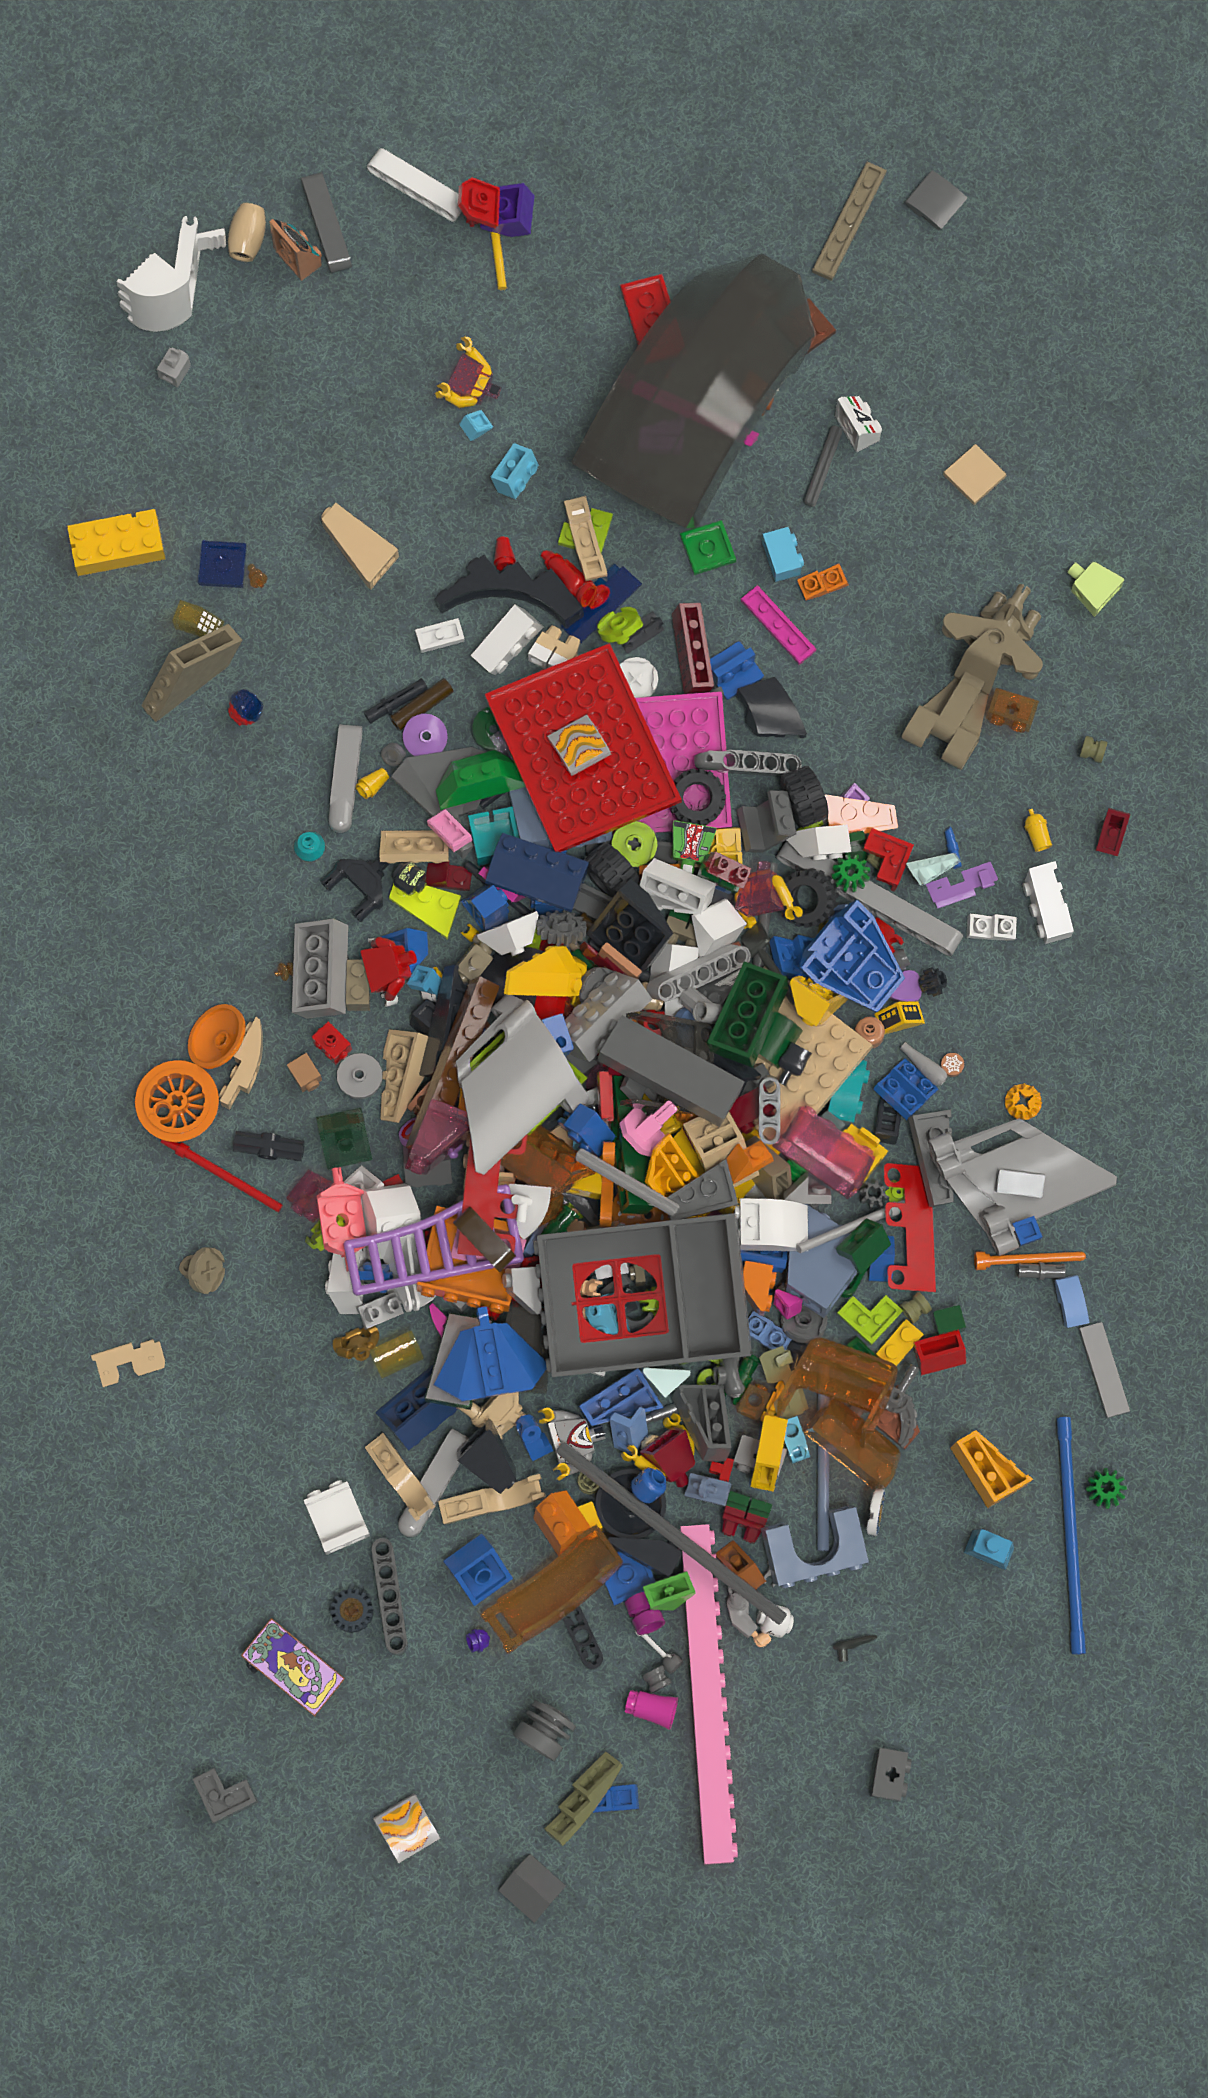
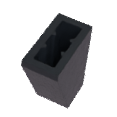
(488, 1458)

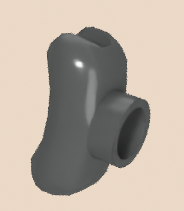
(728, 1376)

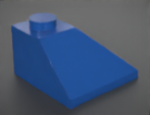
(411, 940)

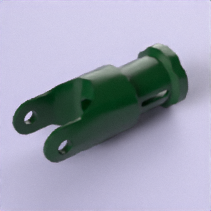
(561, 1222)
(746, 1370)

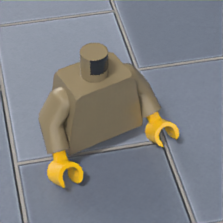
(475, 958)

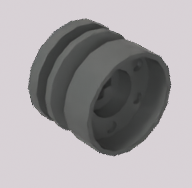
(544, 1730)

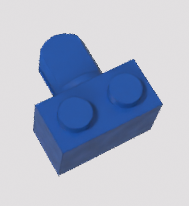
(586, 1129)

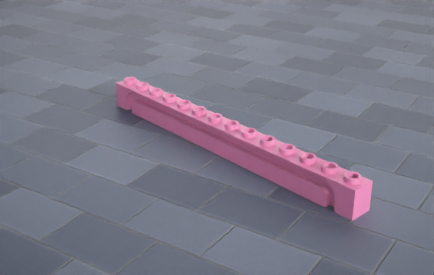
(709, 1705)

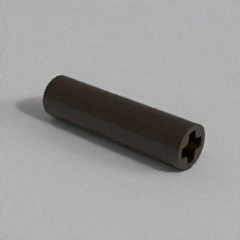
(422, 703)

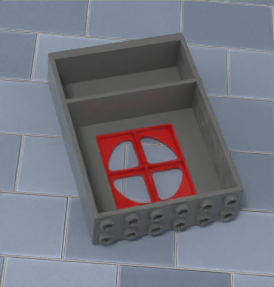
(697, 1292)

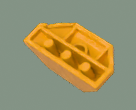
(669, 1169)

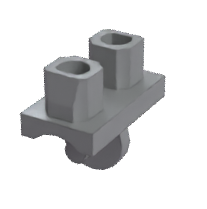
(380, 1310)

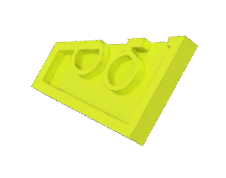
(431, 906)

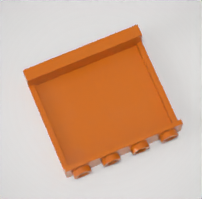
(474, 1288)

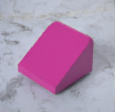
(787, 1303)

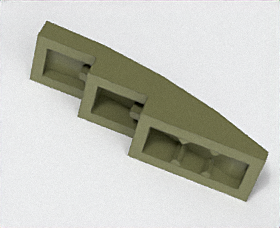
(582, 1802)

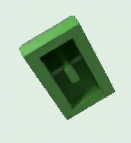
(670, 1592)

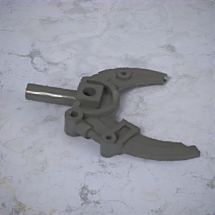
(903, 1404)

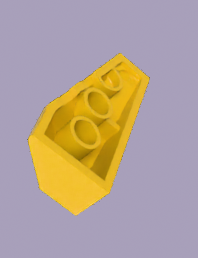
(546, 975)
(813, 1001)

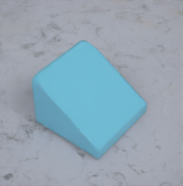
(475, 424)

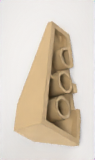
(404, 1059)

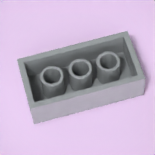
(320, 968)
(607, 1003)

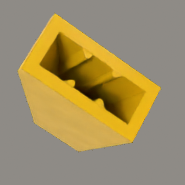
(769, 1453)

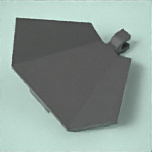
(423, 773)

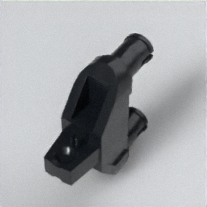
(365, 877)

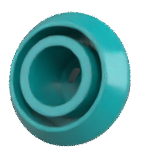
(309, 846)

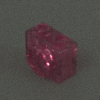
(304, 1195)

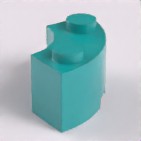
(845, 1101)

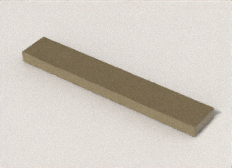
(849, 221)

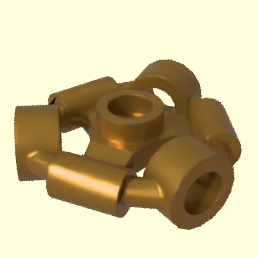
(356, 1343)

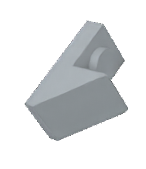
(800, 1192)

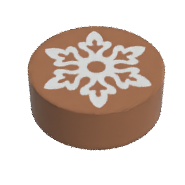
(952, 1064)

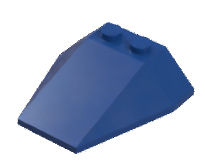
(853, 958)

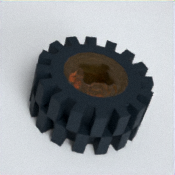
(360, 1611)

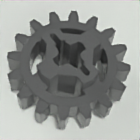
(561, 928)

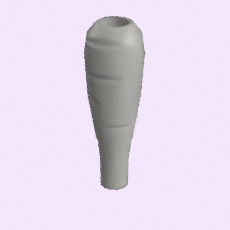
(926, 1066)

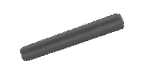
(823, 466)

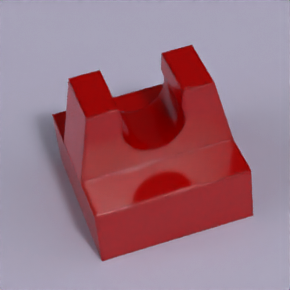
(722, 1470)

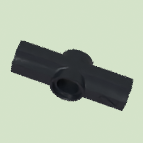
(268, 1146)

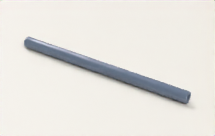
(822, 1492)

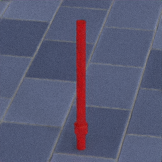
(183, 1151)

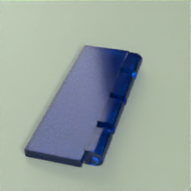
(621, 586)

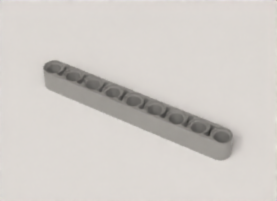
(883, 904)

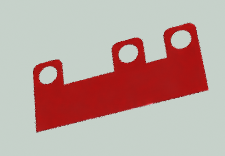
(482, 1197)
(918, 1220)

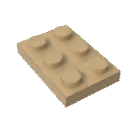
(412, 847)

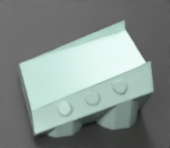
(930, 868)

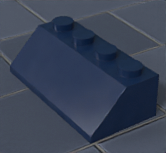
(537, 872)
(410, 1415)

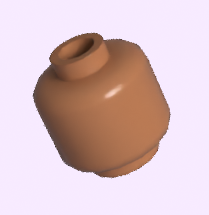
(871, 1024)

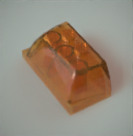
(546, 1163)

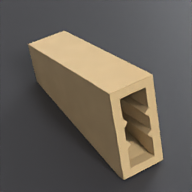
(360, 545)

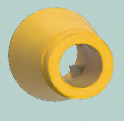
(370, 784)

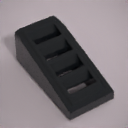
(887, 1133)

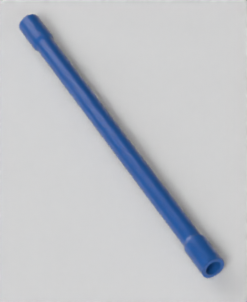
(1077, 1634)

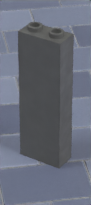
(669, 1070)

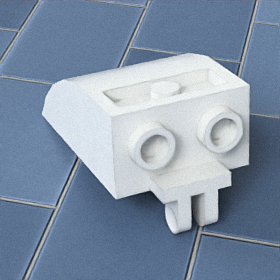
(771, 1224)

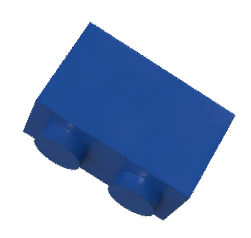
(478, 1569)

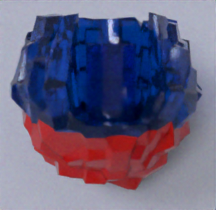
(245, 707)

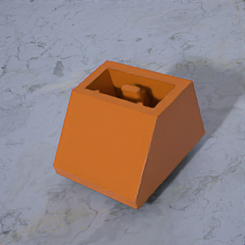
(757, 1282)

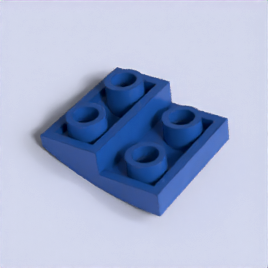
(905, 1089)

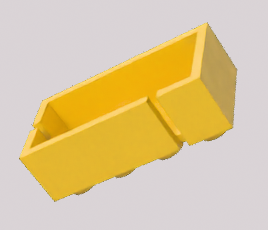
(116, 542)

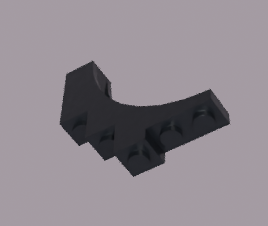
(513, 582)

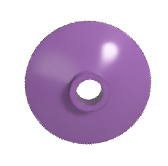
(416, 727)

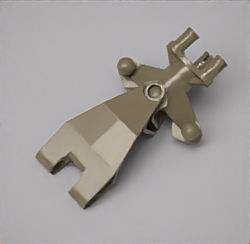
(993, 640)

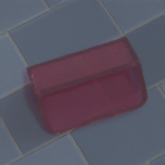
(825, 1151)

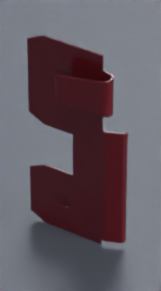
(593, 955)

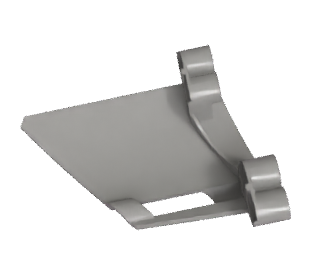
(515, 1083)
(975, 1175)

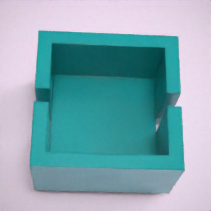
(487, 833)

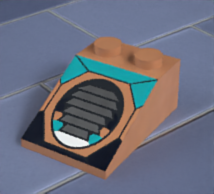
(295, 249)

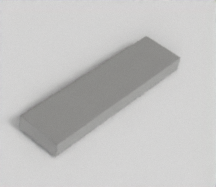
(1104, 1370)

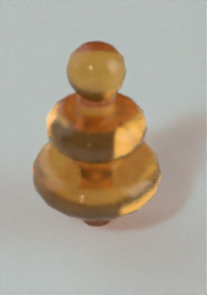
(256, 577)
(284, 971)

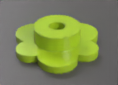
(892, 1193)

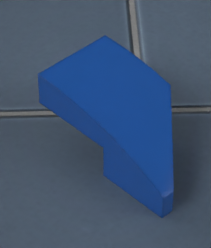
(619, 1798)

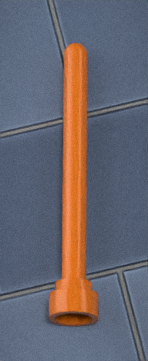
(984, 1260)

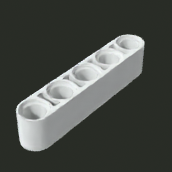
(415, 184)

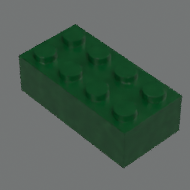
(748, 1014)

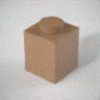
(304, 1073)

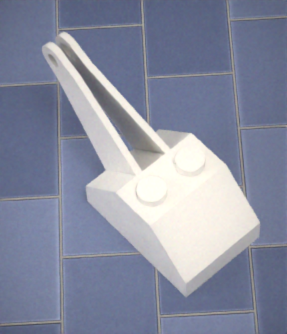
(387, 1210)

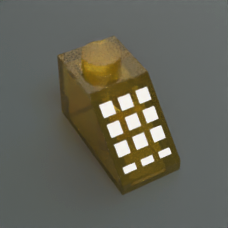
(195, 619)

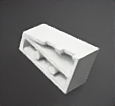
(507, 640)
(676, 888)
(1047, 903)
(339, 1283)

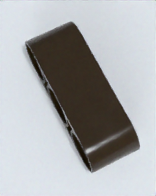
(484, 1239)

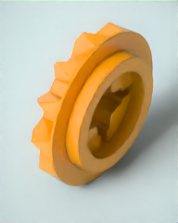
(1020, 1111)

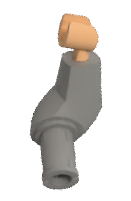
(739, 1615)

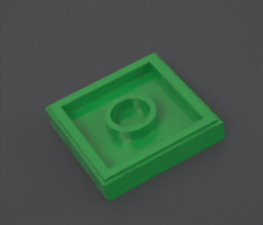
(708, 547)

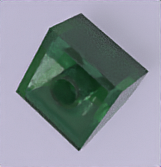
(344, 1138)

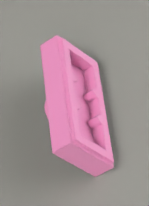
(449, 830)

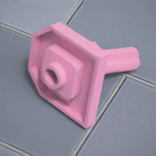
(644, 1131)

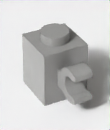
(174, 366)

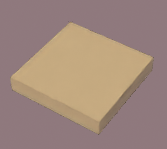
(974, 474)

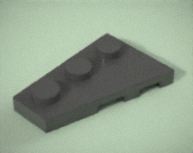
(706, 1193)

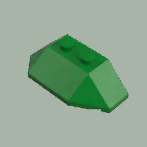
(477, 779)

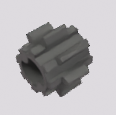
(875, 1188)

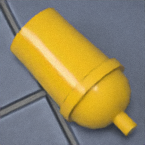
(1037, 831)

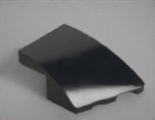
(770, 710)

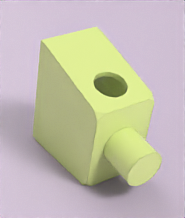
(1094, 585)

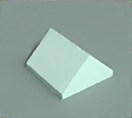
(664, 1380)

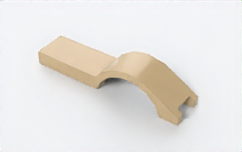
(400, 1476)
(489, 1500)

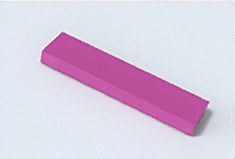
(778, 625)

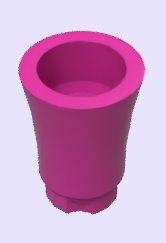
(652, 1707)

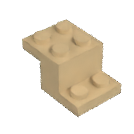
(715, 1143)

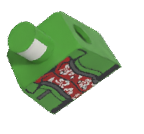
(691, 843)

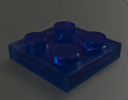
(222, 564)

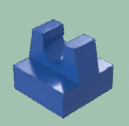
(1027, 1231)

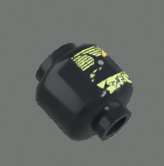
(409, 878)

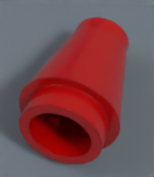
(503, 553)

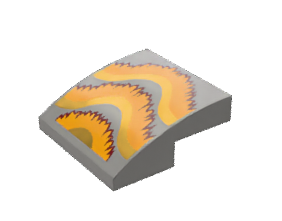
(579, 745)
(406, 1828)

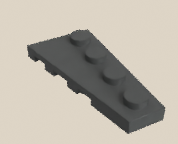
(923, 1129)

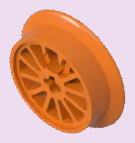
(167, 1072)

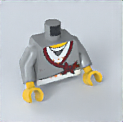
(574, 1431)

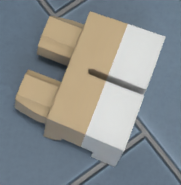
(550, 651)

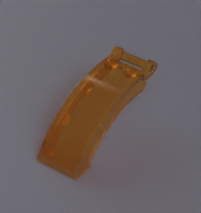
(555, 1589)

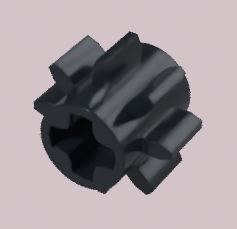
(932, 981)

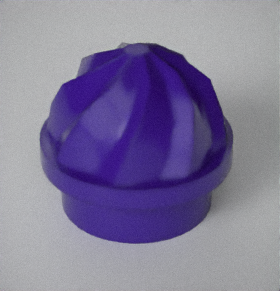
(477, 1640)

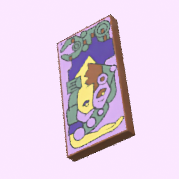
(292, 1667)

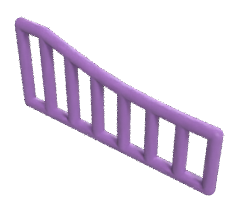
(416, 1229)

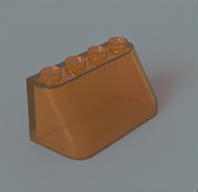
(839, 1433)

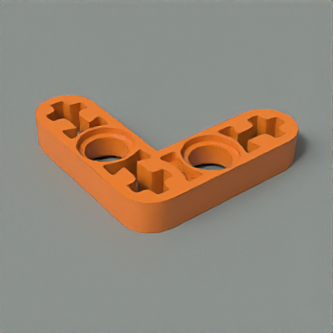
(607, 1187)

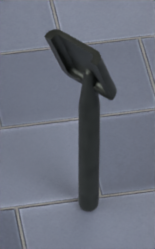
(755, 940)

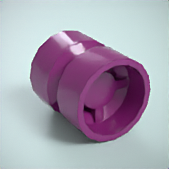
(645, 1619)

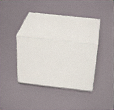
(717, 927)
(672, 958)

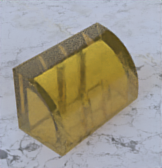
(396, 1354)

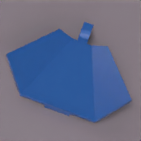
(489, 1362)

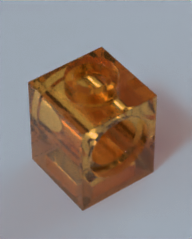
(750, 1411)

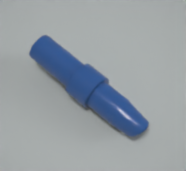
(952, 845)

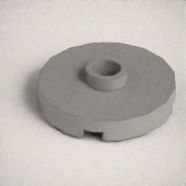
(363, 1087)

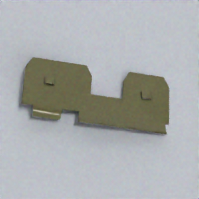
(781, 1371)

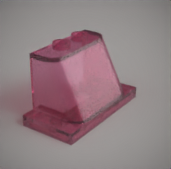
(439, 1135)

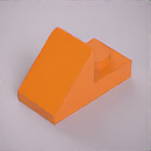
(747, 1161)

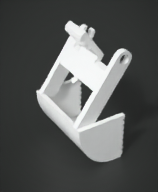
(163, 296)

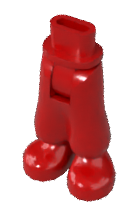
(584, 591)

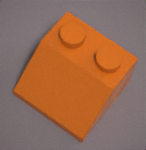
(560, 1520)

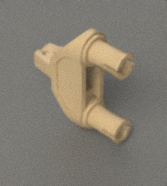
(498, 1409)

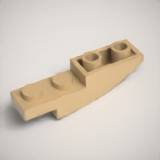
(249, 1058)

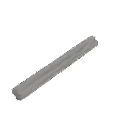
(627, 1182)

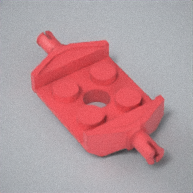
(343, 1201)

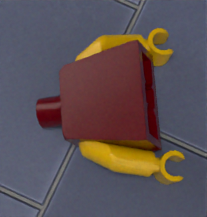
(669, 1453)

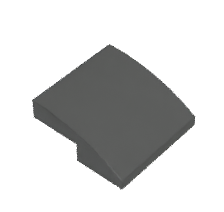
(935, 200)

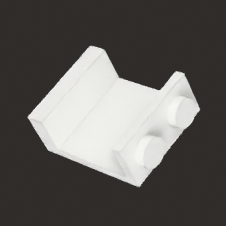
(336, 1517)

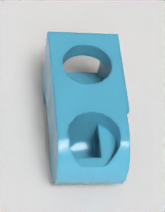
(795, 1441)

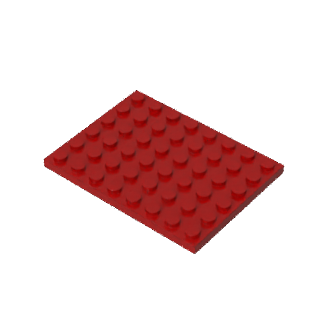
(606, 794)

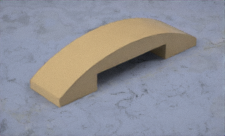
(585, 538)

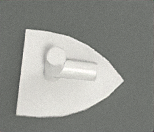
(532, 1206)

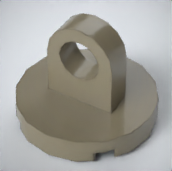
(204, 1270)

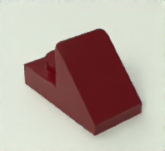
(1113, 831)
(448, 876)

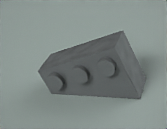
(705, 1419)

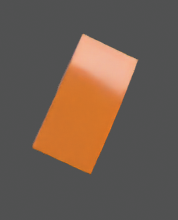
(822, 582)

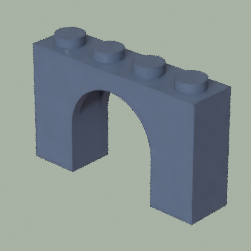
(846, 1552)

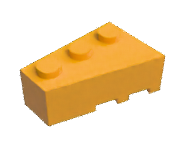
(988, 1469)

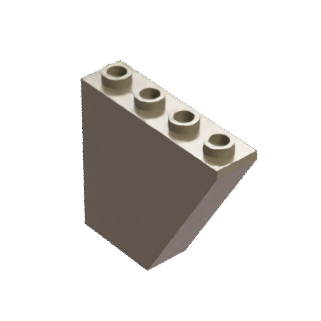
(189, 669)

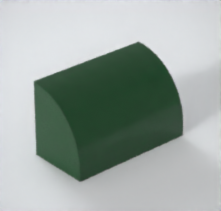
(778, 1039)

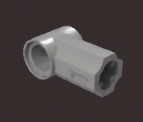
(700, 1006)

